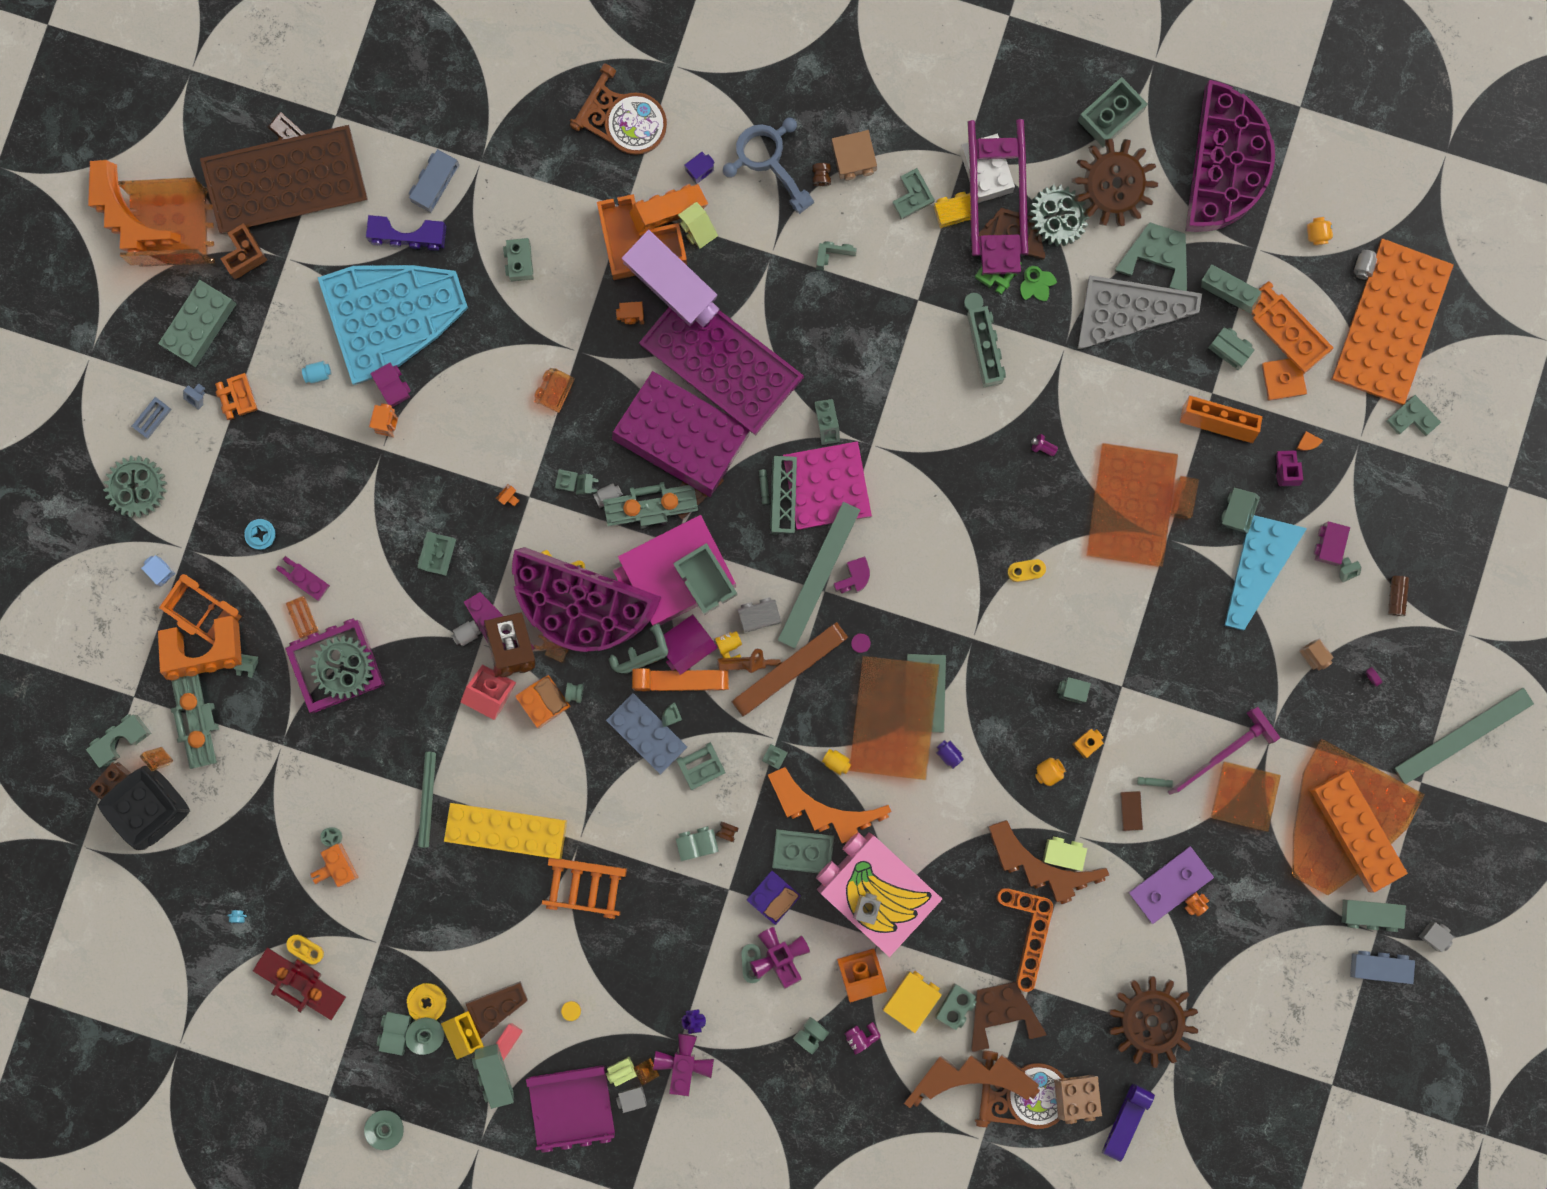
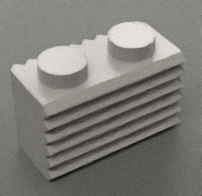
(759, 615)

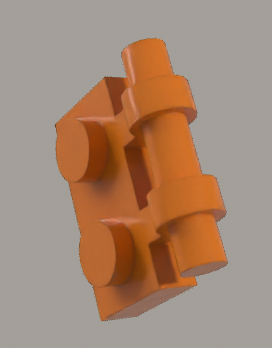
(241, 394)

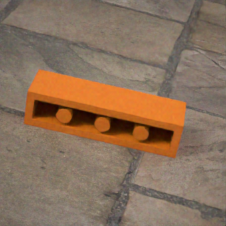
(665, 208)
(1221, 419)

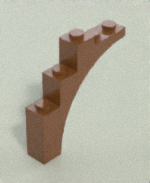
(1061, 882)

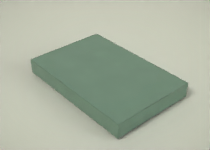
(802, 851)

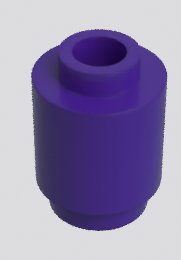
(949, 754)

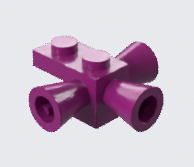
(780, 958)
(683, 1065)

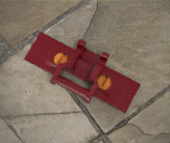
(304, 979)

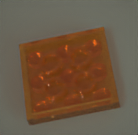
(1245, 796)

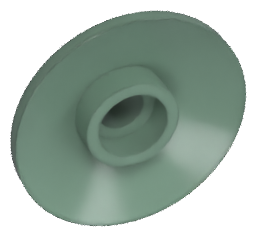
(425, 1043)
(375, 1135)

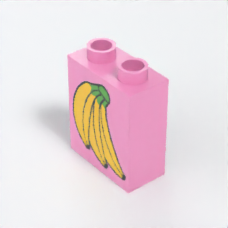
(878, 871)

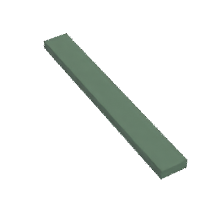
(819, 575)
(1463, 736)

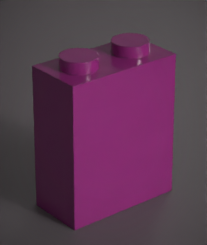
(687, 644)

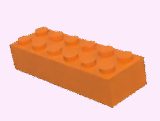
(1358, 831)

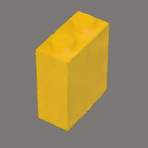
(912, 1001)

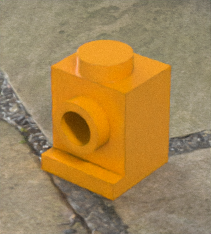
(1082, 746)

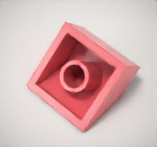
(487, 693)

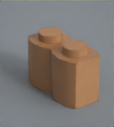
(1317, 655)

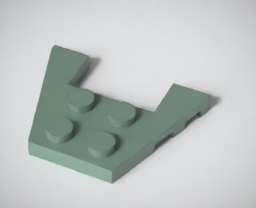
(1161, 247)

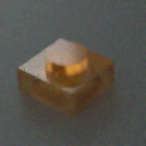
(645, 1071)

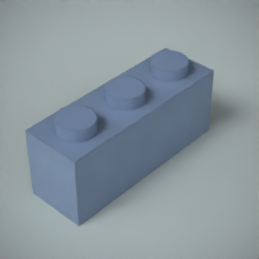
(433, 180)
(1382, 967)

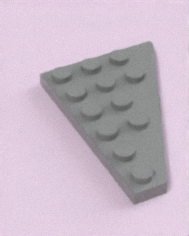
(1124, 307)

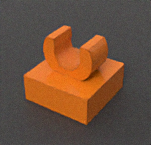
(507, 495)

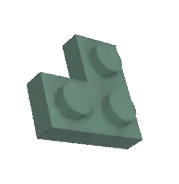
(917, 197)
(1413, 412)

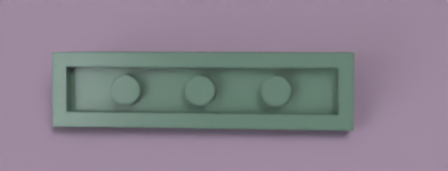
(776, 489)

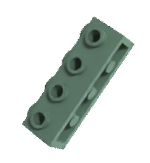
(985, 346)

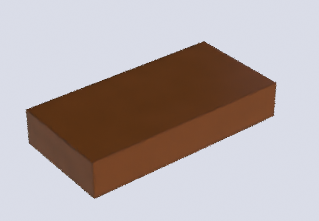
(1131, 811)

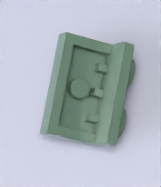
(436, 553)

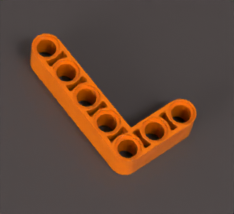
(672, 681)
(1032, 933)

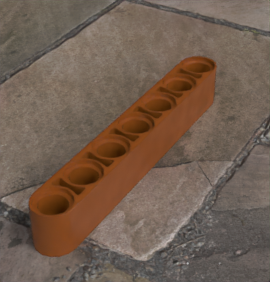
(789, 669)

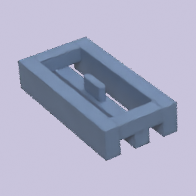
(157, 422)

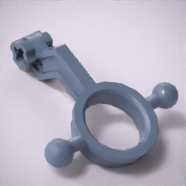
(800, 200)

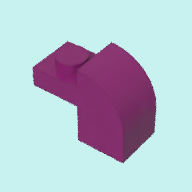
(1288, 469)
(859, 577)

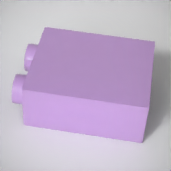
(671, 280)

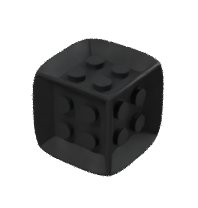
(143, 808)

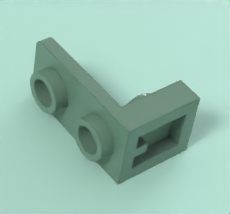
(830, 247)
(827, 421)

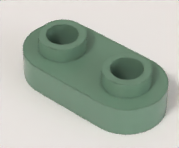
(746, 959)

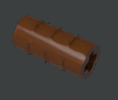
(1398, 596)

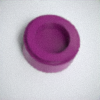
(860, 643)
(1373, 676)

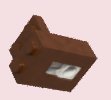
(513, 659)

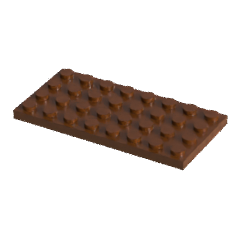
(284, 178)

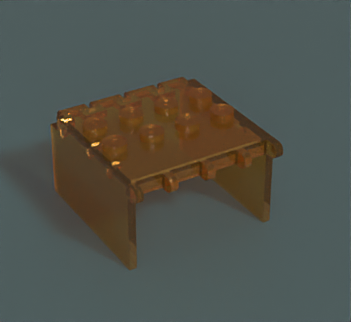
(175, 207)

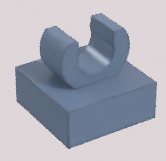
(194, 396)

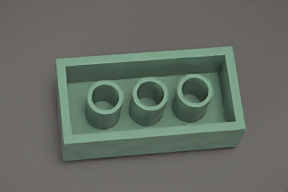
(197, 323)

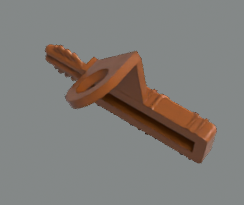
(750, 664)

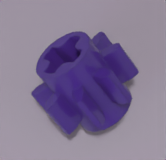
(693, 1021)

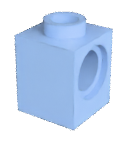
(157, 570)

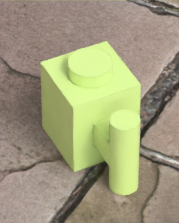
(621, 1072)

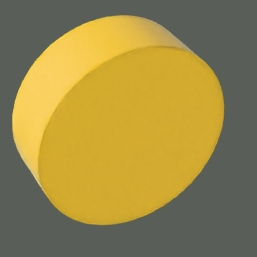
(571, 1011)

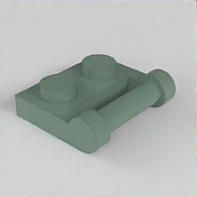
(703, 772)

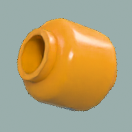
(1319, 231)
(1050, 771)

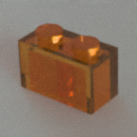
(1184, 497)

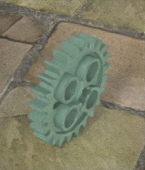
(1054, 199)
(118, 489)
(337, 684)

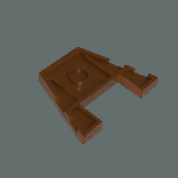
(999, 1006)

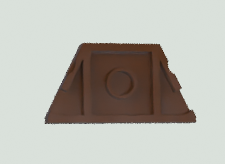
(1008, 223)

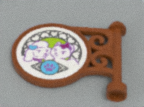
(632, 122)
(1033, 1113)

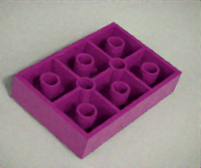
(680, 433)

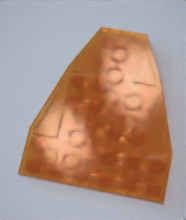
(1316, 849)

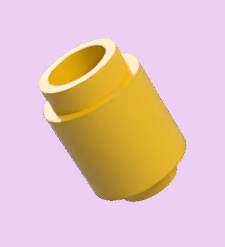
(837, 762)

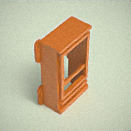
(176, 594)

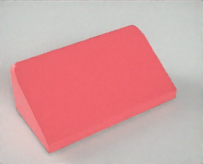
(508, 1039)

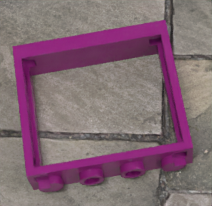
(314, 638)

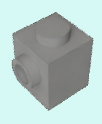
(1437, 936)

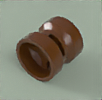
(821, 175)

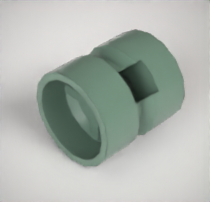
(812, 1028)

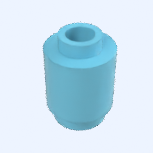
(316, 372)

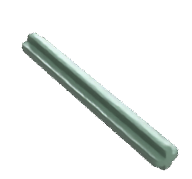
(426, 801)

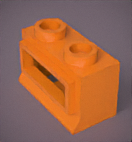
(383, 420)

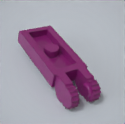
(304, 579)

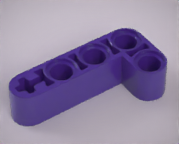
(1127, 1121)

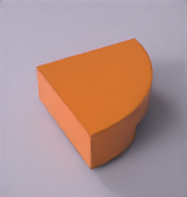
(1308, 442)

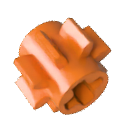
(1196, 904)

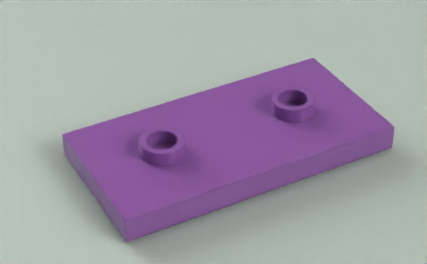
(1171, 885)

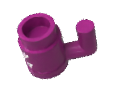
(858, 1040)

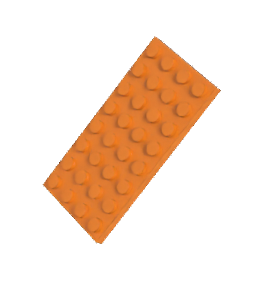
(1392, 322)

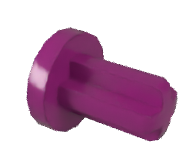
(1040, 444)

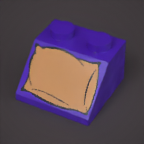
(773, 897)

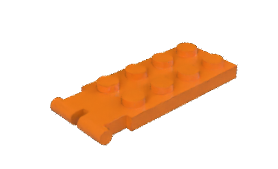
(1289, 329)

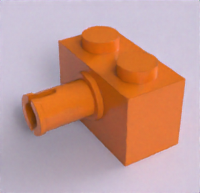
(337, 866)

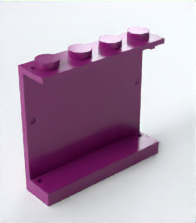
(571, 1108)

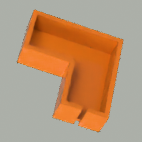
(622, 234)

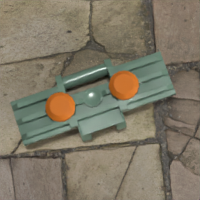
(651, 511)
(200, 721)

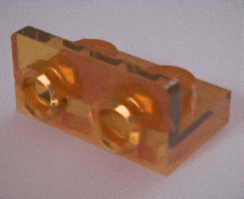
(553, 389)

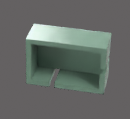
(705, 579)

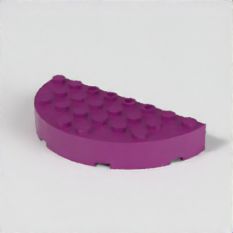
(1230, 161)
(578, 605)

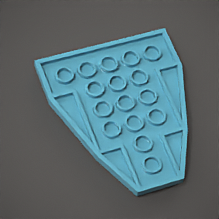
(389, 312)

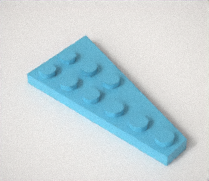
(1261, 560)

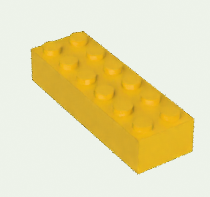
(505, 831)

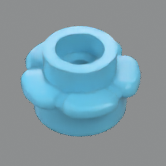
(236, 917)

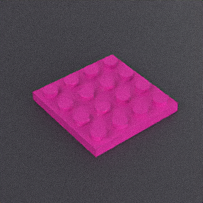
(825, 481)

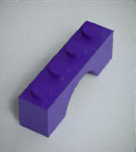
(429, 235)

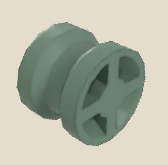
(574, 692)
(327, 837)

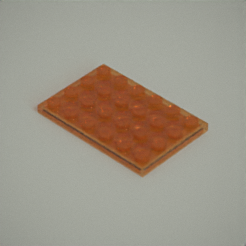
(1132, 505)
(894, 717)

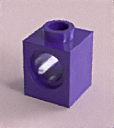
(700, 167)

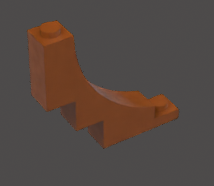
(945, 1075)

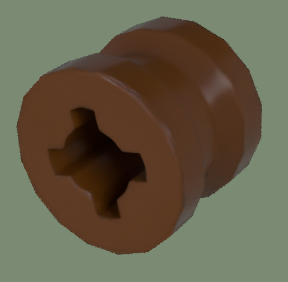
(727, 831)

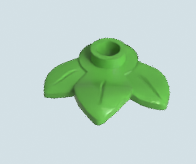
(1039, 286)

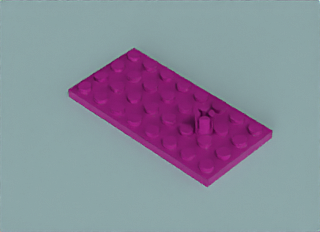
(724, 366)

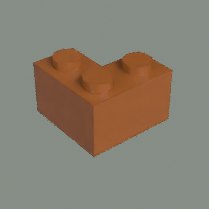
(246, 256)

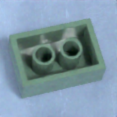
(1112, 111)

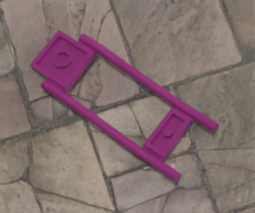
(998, 252)

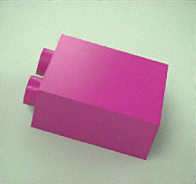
(652, 567)

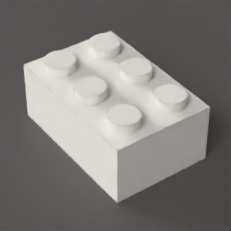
(992, 175)

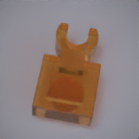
(553, 650)

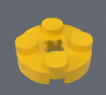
(425, 991)

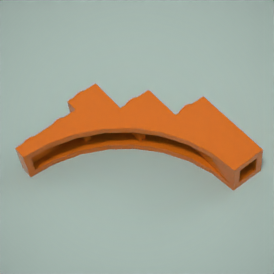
(107, 199)
(795, 800)

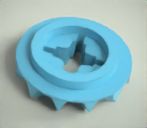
(252, 529)

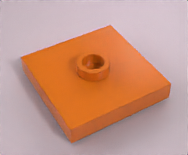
(1283, 379)

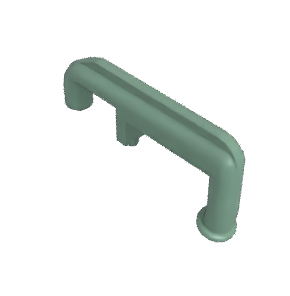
(644, 659)

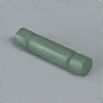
(764, 487)
(1155, 782)

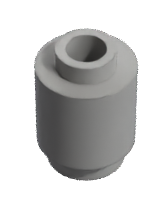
(1365, 264)
(606, 493)
(466, 633)

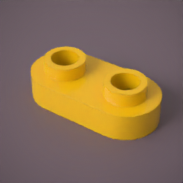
(1027, 571)
(305, 949)

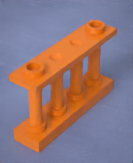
(577, 869)

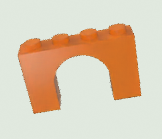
(223, 654)

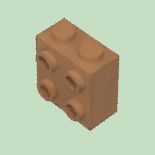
(854, 155)
(1078, 1098)

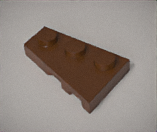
(495, 1007)

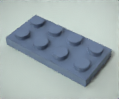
(646, 733)

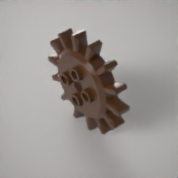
(1103, 170)
(1158, 1039)

